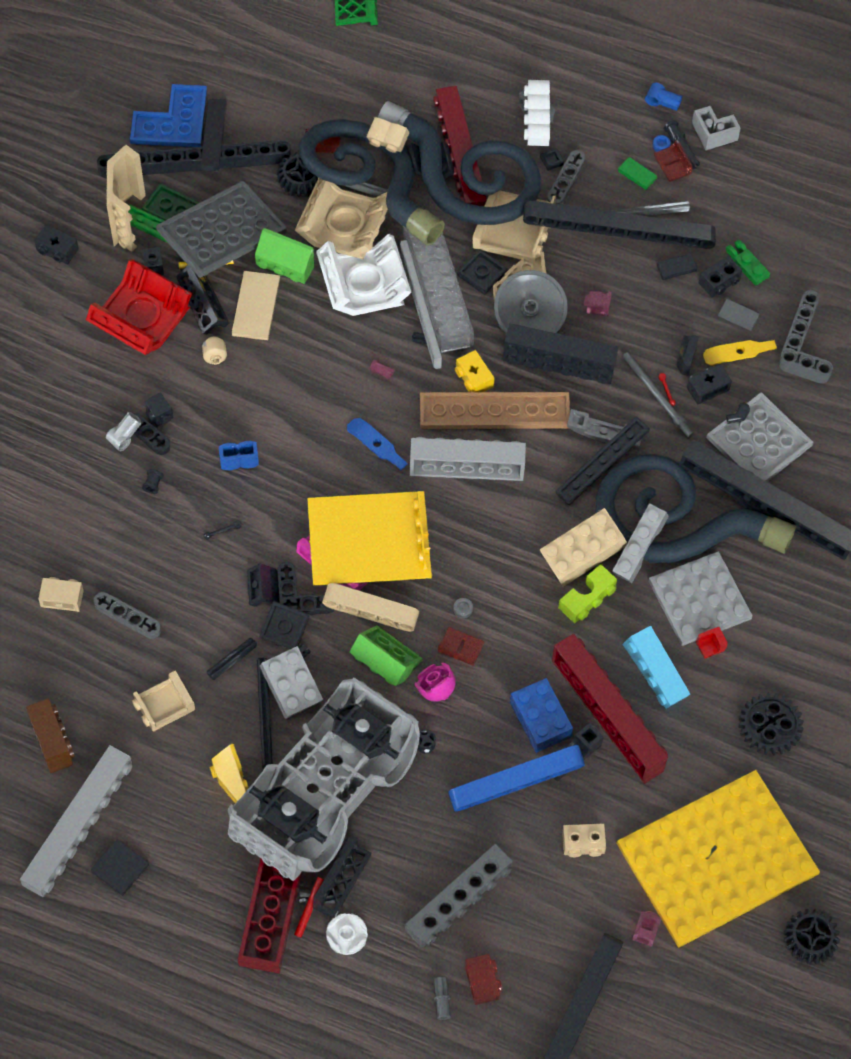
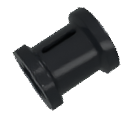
(152, 481)

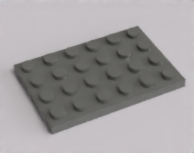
(219, 228)

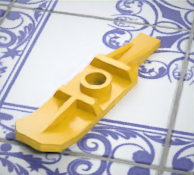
(728, 353)

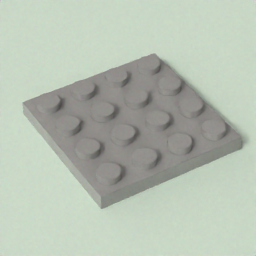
(763, 441)
(700, 597)

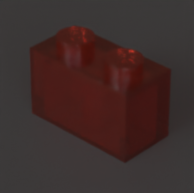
(482, 979)

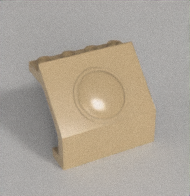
(123, 181)
(342, 218)

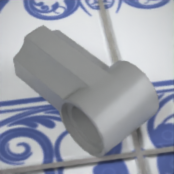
(121, 434)

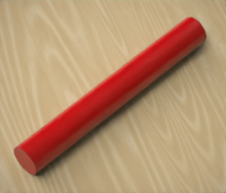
(308, 909)

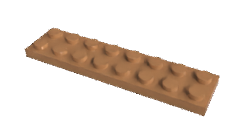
(494, 410)

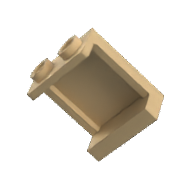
(164, 702)

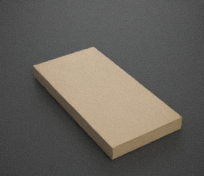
(256, 305)

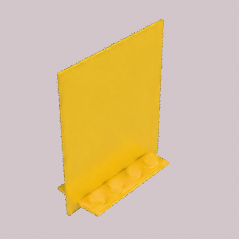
(369, 538)

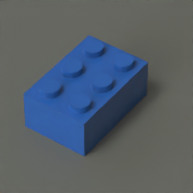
(541, 715)

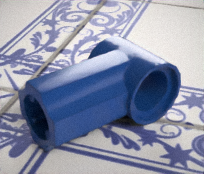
(659, 95)

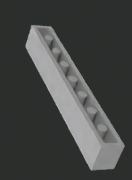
(76, 821)

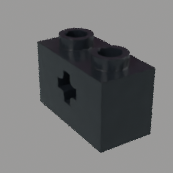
(56, 244)
(709, 383)

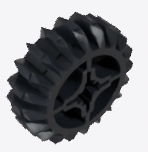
(291, 179)
(808, 953)

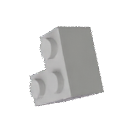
(715, 131)

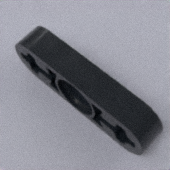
(150, 442)

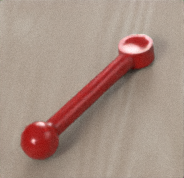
(662, 377)

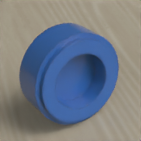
(661, 142)

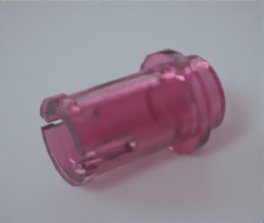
(381, 369)

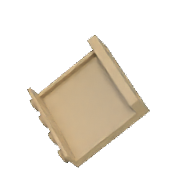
(511, 238)

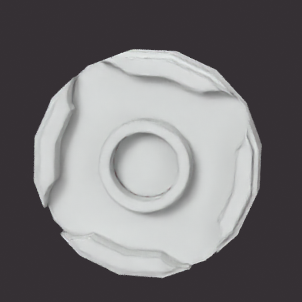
(346, 934)

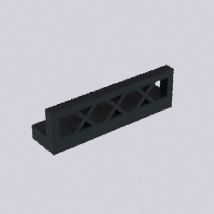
(207, 296)
(336, 872)

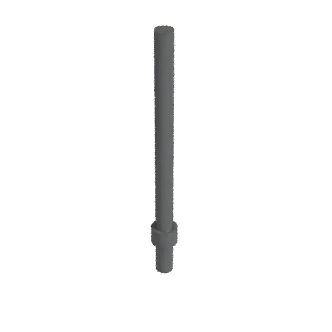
(678, 419)

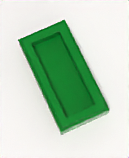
(637, 173)

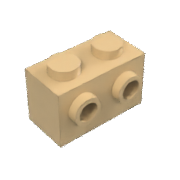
(584, 840)

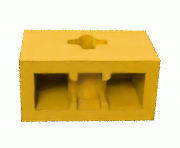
(474, 372)

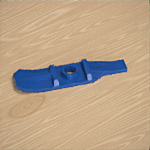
(370, 436)

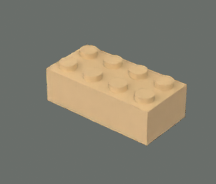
(583, 547)

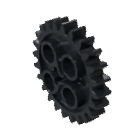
(760, 710)

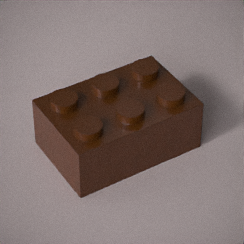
(51, 735)

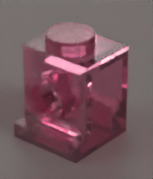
(598, 302)
(643, 935)

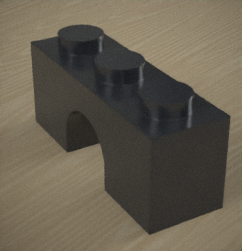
(588, 739)

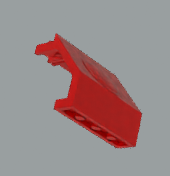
(141, 309)

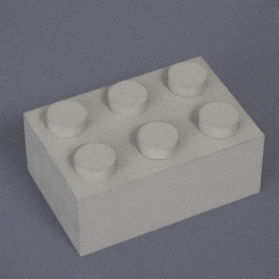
(291, 682)

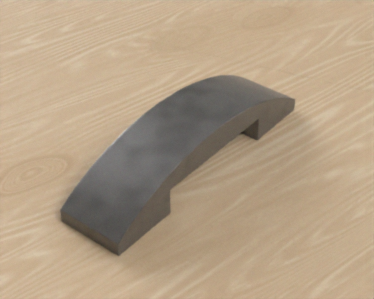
(593, 428)

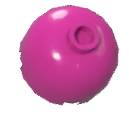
(436, 682)

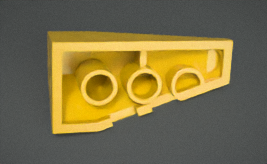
(229, 773)

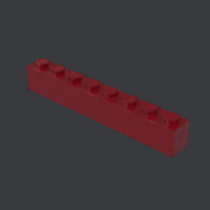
(458, 140)

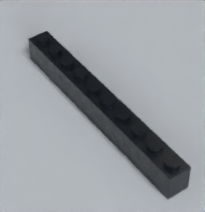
(767, 498)

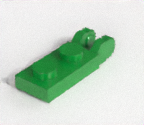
(748, 263)

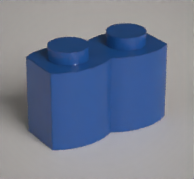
(238, 455)

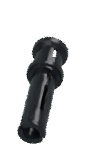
(676, 135)

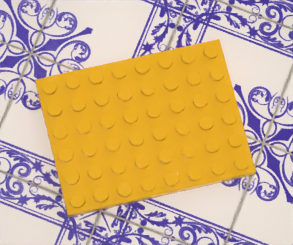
(753, 860)

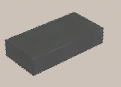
(739, 314)

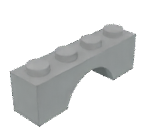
(637, 546)

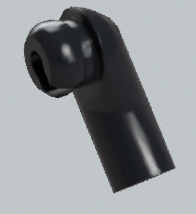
(740, 415)

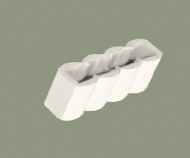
(538, 112)

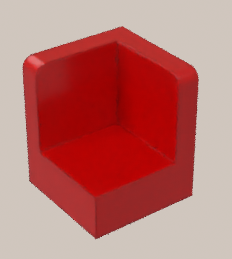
(711, 642)

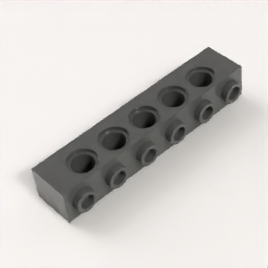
(461, 885)

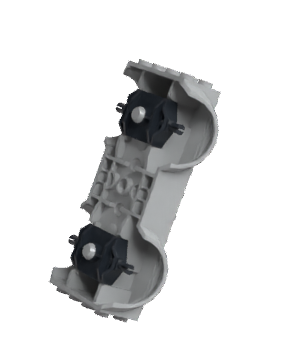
(306, 829)

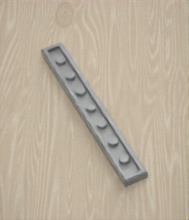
(420, 305)

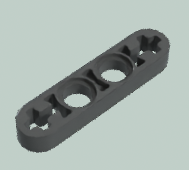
(567, 179)
(127, 615)

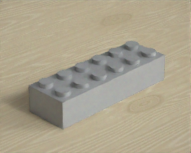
(467, 459)

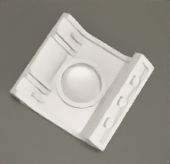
(366, 283)

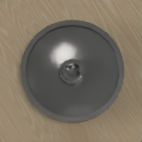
(531, 301)

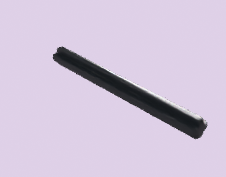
(264, 713)

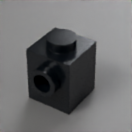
(153, 259)
(158, 409)

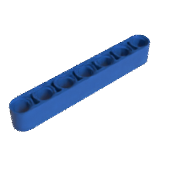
(516, 778)

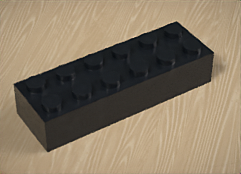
(560, 353)

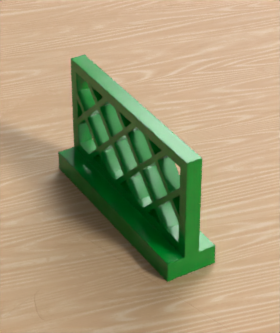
(370, 10)

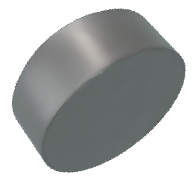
(463, 608)

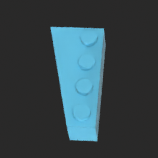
(656, 667)

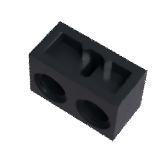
(718, 274)

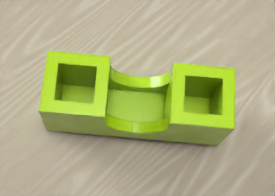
(577, 606)

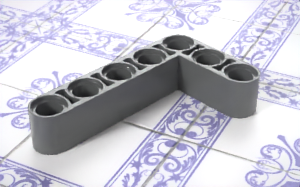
(797, 338)

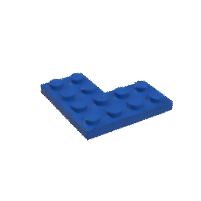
(177, 128)

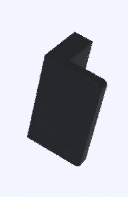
(262, 584)

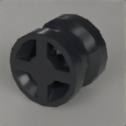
(426, 736)

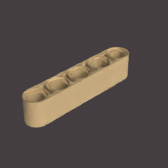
(370, 607)

